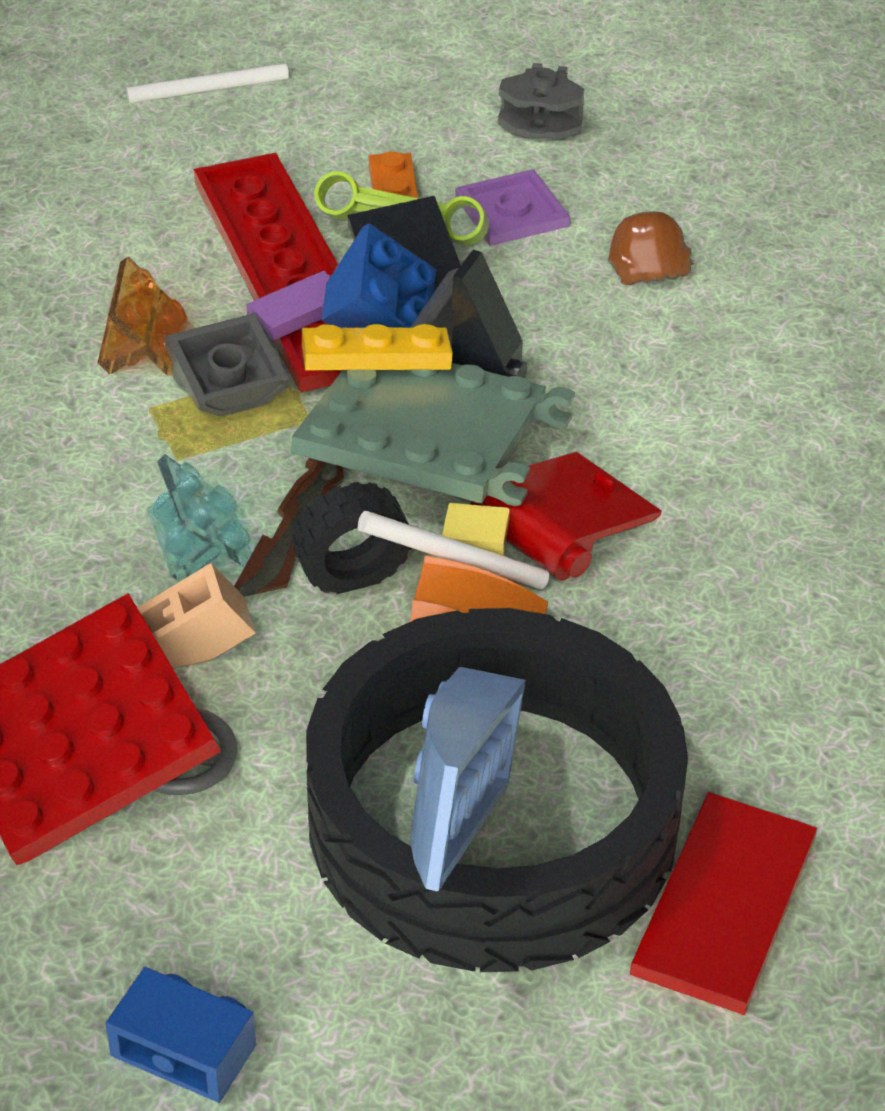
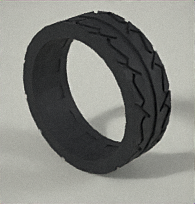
(487, 913)

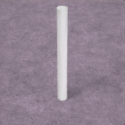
(207, 83)
(452, 549)

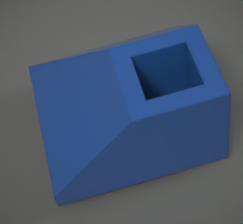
(377, 284)

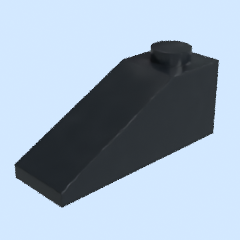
(482, 323)

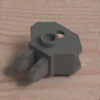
(541, 103)

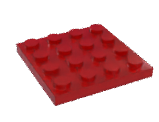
(90, 728)

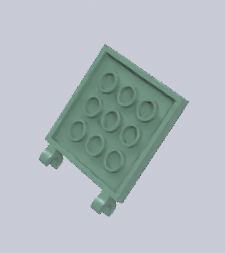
(432, 428)

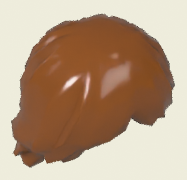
(649, 248)

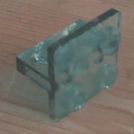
(195, 521)

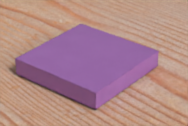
(516, 206)

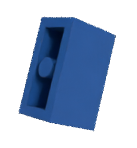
(181, 1033)

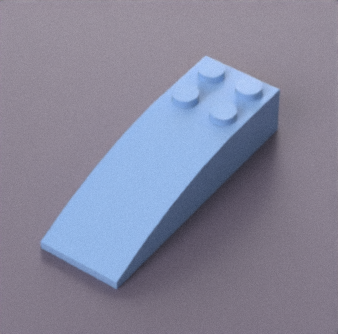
(462, 766)

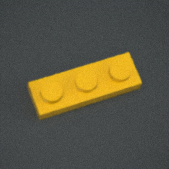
(376, 348)

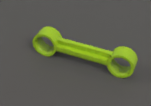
(368, 199)

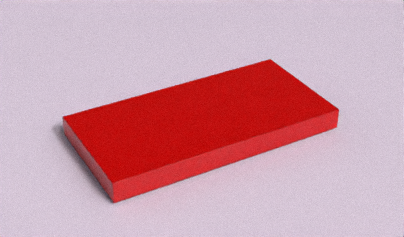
(724, 903)

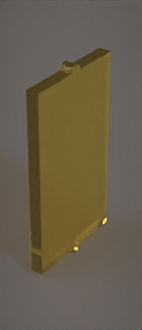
(197, 432)

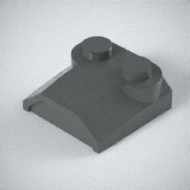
(227, 365)

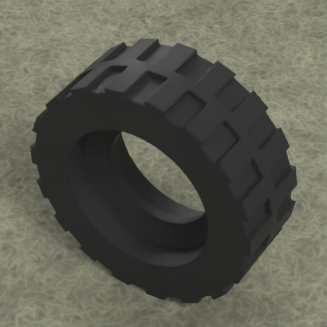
(332, 517)

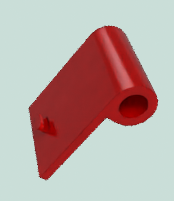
(567, 510)

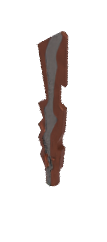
(274, 558)

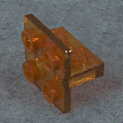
(139, 321)

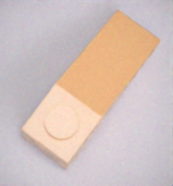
(198, 618)

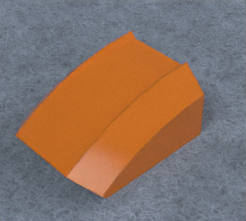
(458, 586)

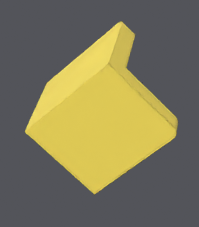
(478, 526)

